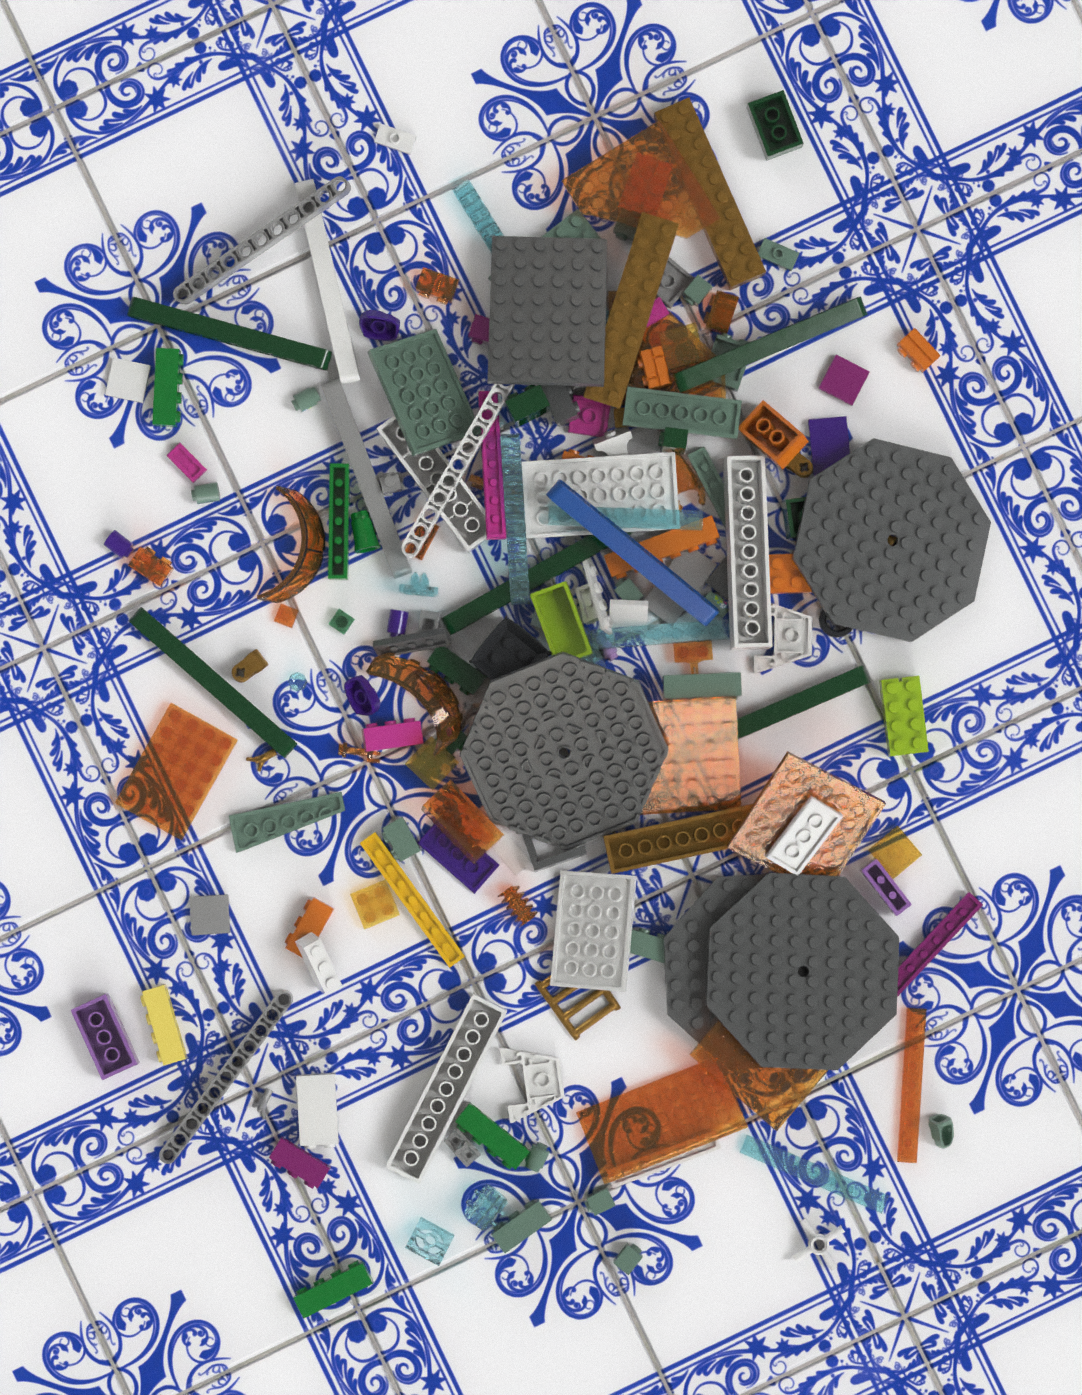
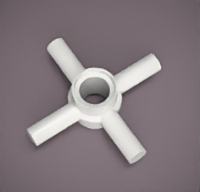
(822, 1251)

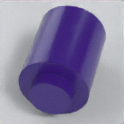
(119, 544)
(397, 622)

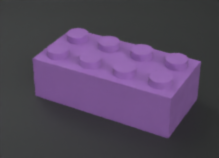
(105, 1036)

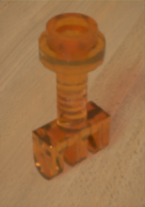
(344, 749)

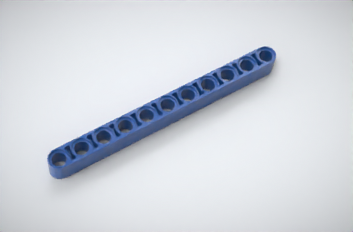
(632, 552)

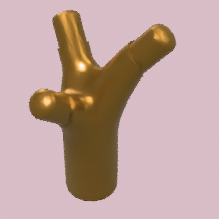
(261, 759)

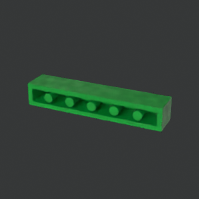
(339, 521)

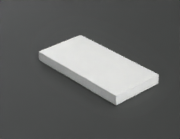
(804, 835)

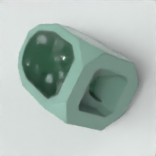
(941, 1130)

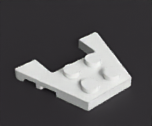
(791, 639)
(541, 1080)

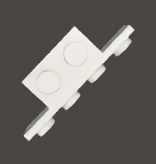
(591, 602)

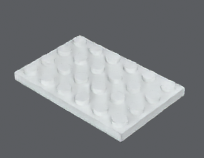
(593, 931)

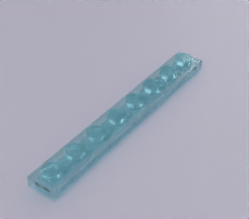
(637, 518)
(660, 634)
(814, 1173)

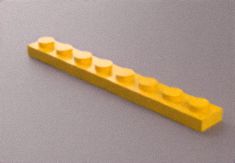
(412, 899)

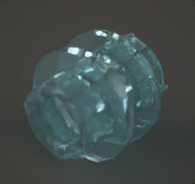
(485, 1207)

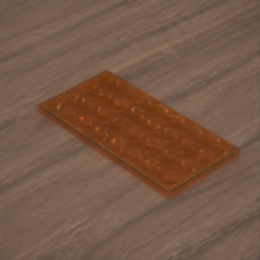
(659, 1122)

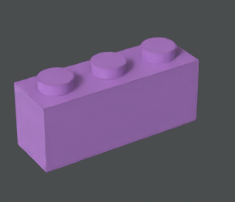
(885, 887)

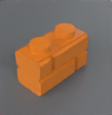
(917, 350)
(654, 367)

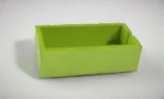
(561, 621)
(903, 716)

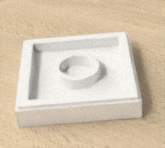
(128, 380)
(628, 613)

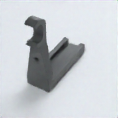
(554, 860)

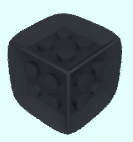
(507, 650)

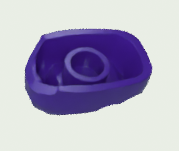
(379, 325)
(362, 696)

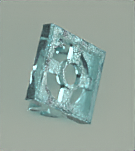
(419, 588)
(446, 1237)

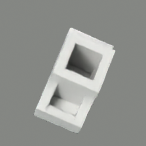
(613, 442)

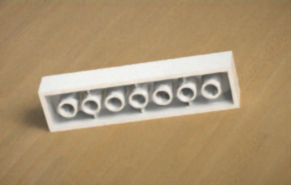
(463, 511)

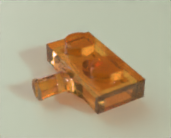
(693, 653)

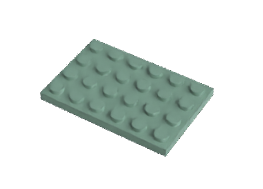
(423, 391)

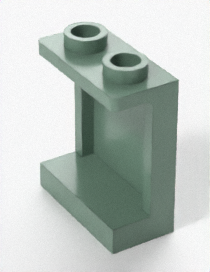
(721, 345)

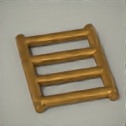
(564, 1016)

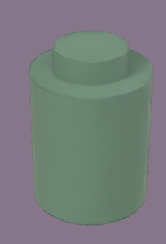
(206, 493)

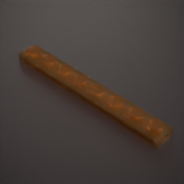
(911, 1085)

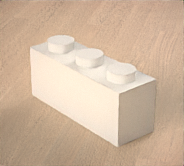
(318, 963)

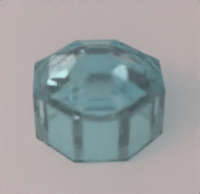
(297, 681)

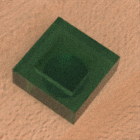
(341, 621)

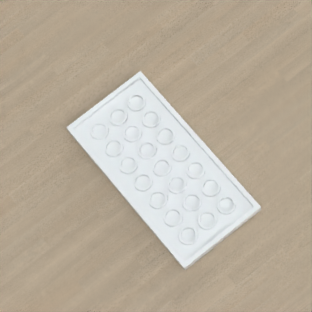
(604, 481)

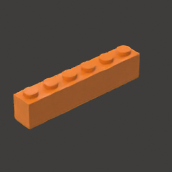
(667, 545)

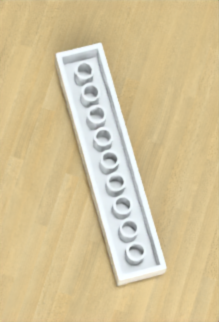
(747, 552)
(446, 1088)

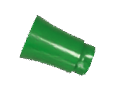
(363, 532)

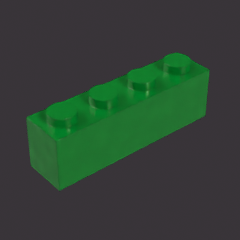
(167, 387)
(492, 1135)
(333, 1289)

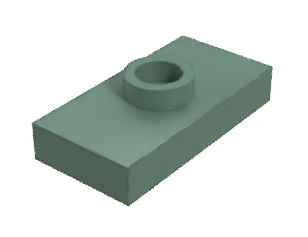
(778, 254)

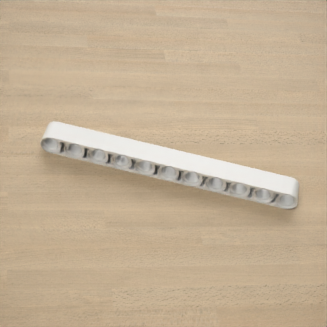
(329, 289)
(460, 455)

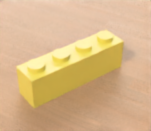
(164, 1025)

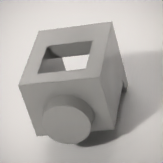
(390, 483)
(428, 616)

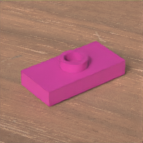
(186, 462)

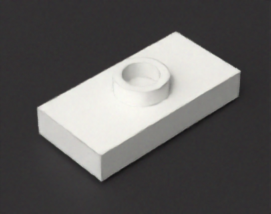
(395, 139)

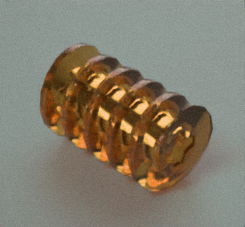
(518, 904)

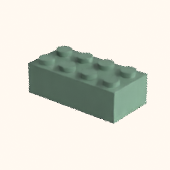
(701, 686)

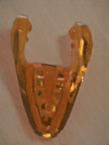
(688, 480)

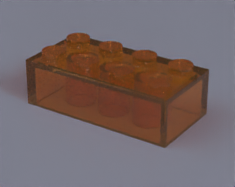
(462, 822)

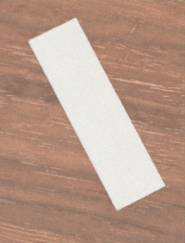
(509, 851)

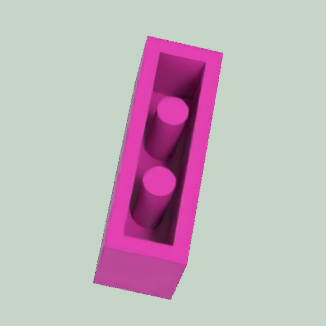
(392, 735)

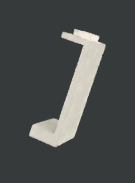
(317, 1110)

